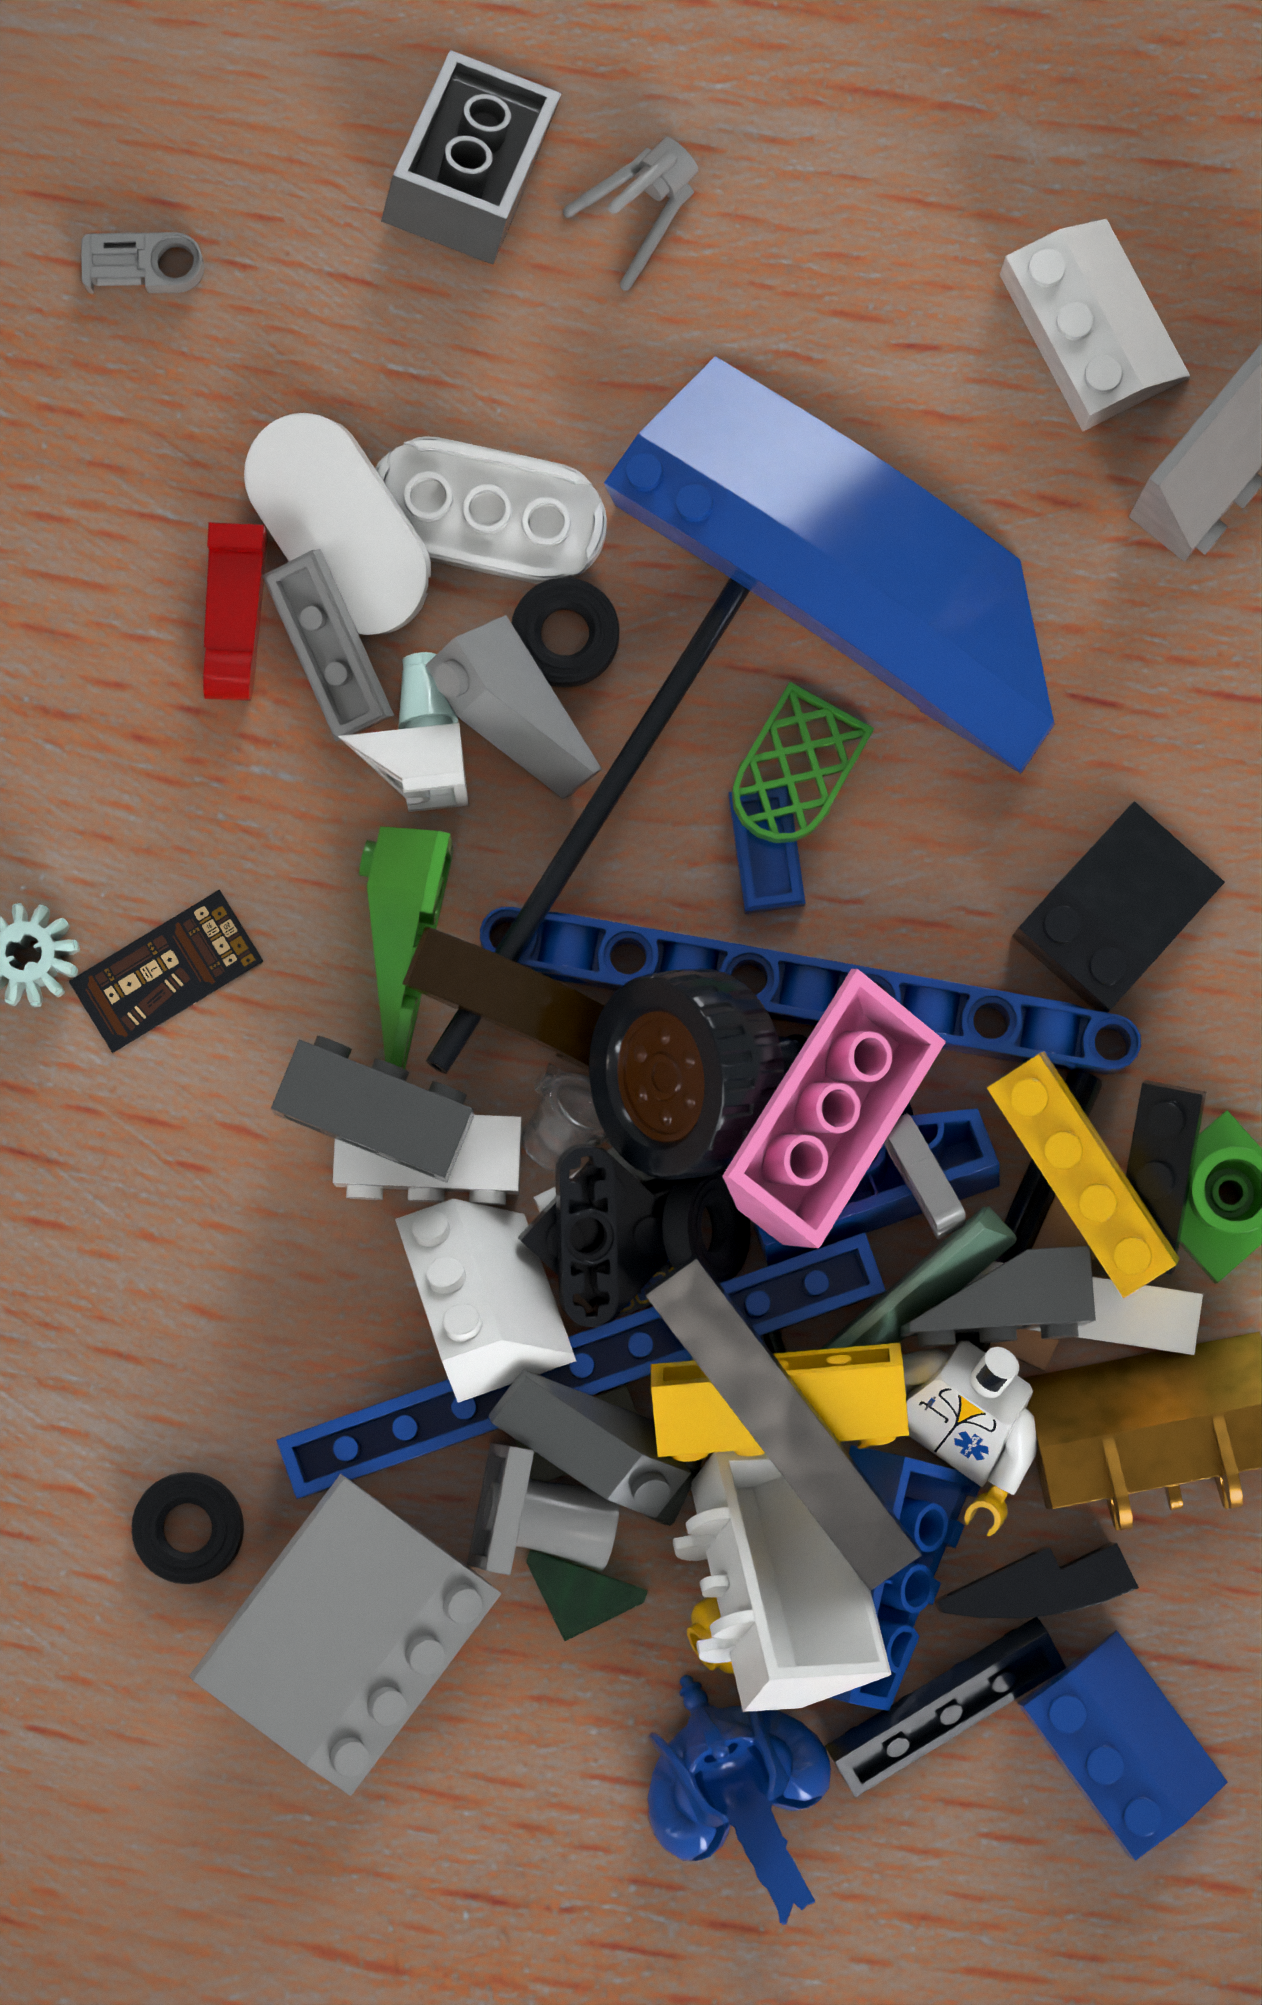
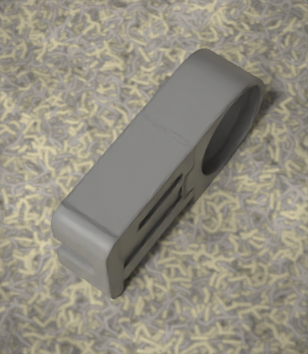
(135, 260)
(924, 1177)

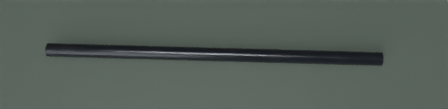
(599, 807)

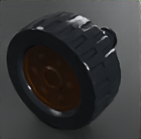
(684, 1070)

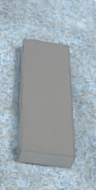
(328, 644)

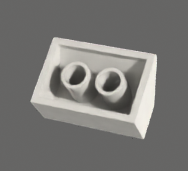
(1092, 321)
(483, 1295)

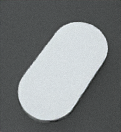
(326, 495)
(496, 509)

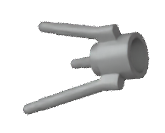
(658, 173)

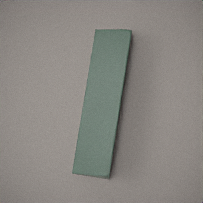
(930, 1281)

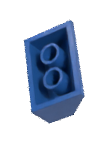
(1123, 1745)

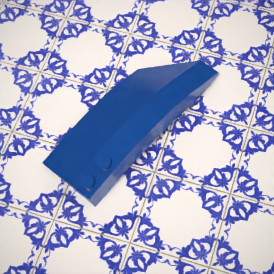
(845, 553)

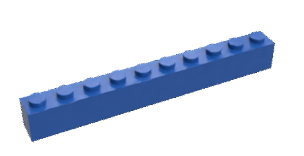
(604, 1360)

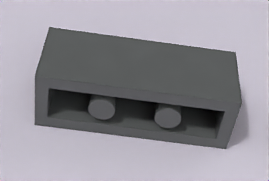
(374, 1107)

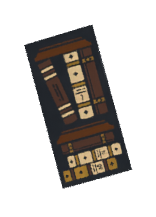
(166, 971)

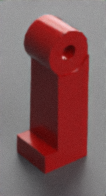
(233, 609)

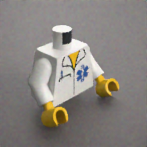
(973, 1417)

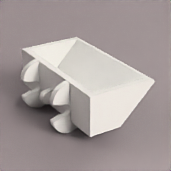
(785, 1594)

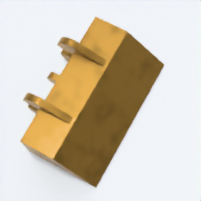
(1150, 1425)

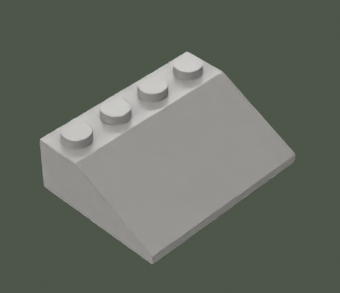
(1208, 469)
(345, 1635)

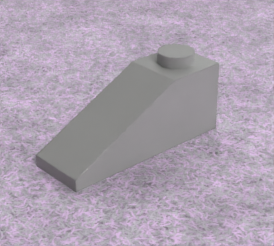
(511, 704)

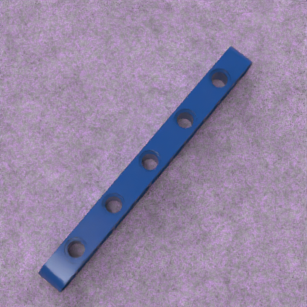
(802, 987)

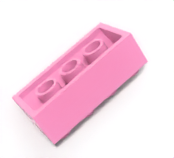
(831, 1113)

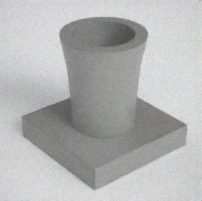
(537, 1516)

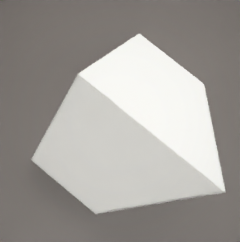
(418, 763)

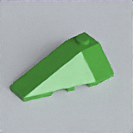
(404, 896)

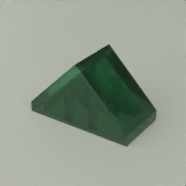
(580, 1596)

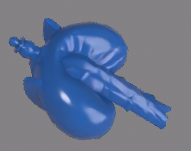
(730, 1772)

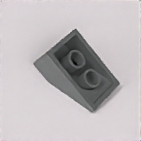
(470, 157)

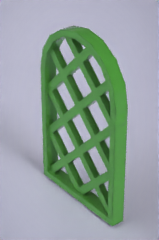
(825, 710)

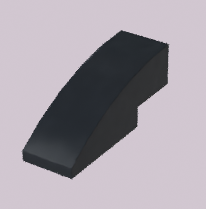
(1042, 1588)

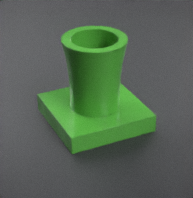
(1212, 1231)

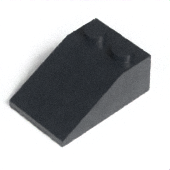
(1118, 909)

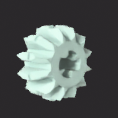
(51, 950)

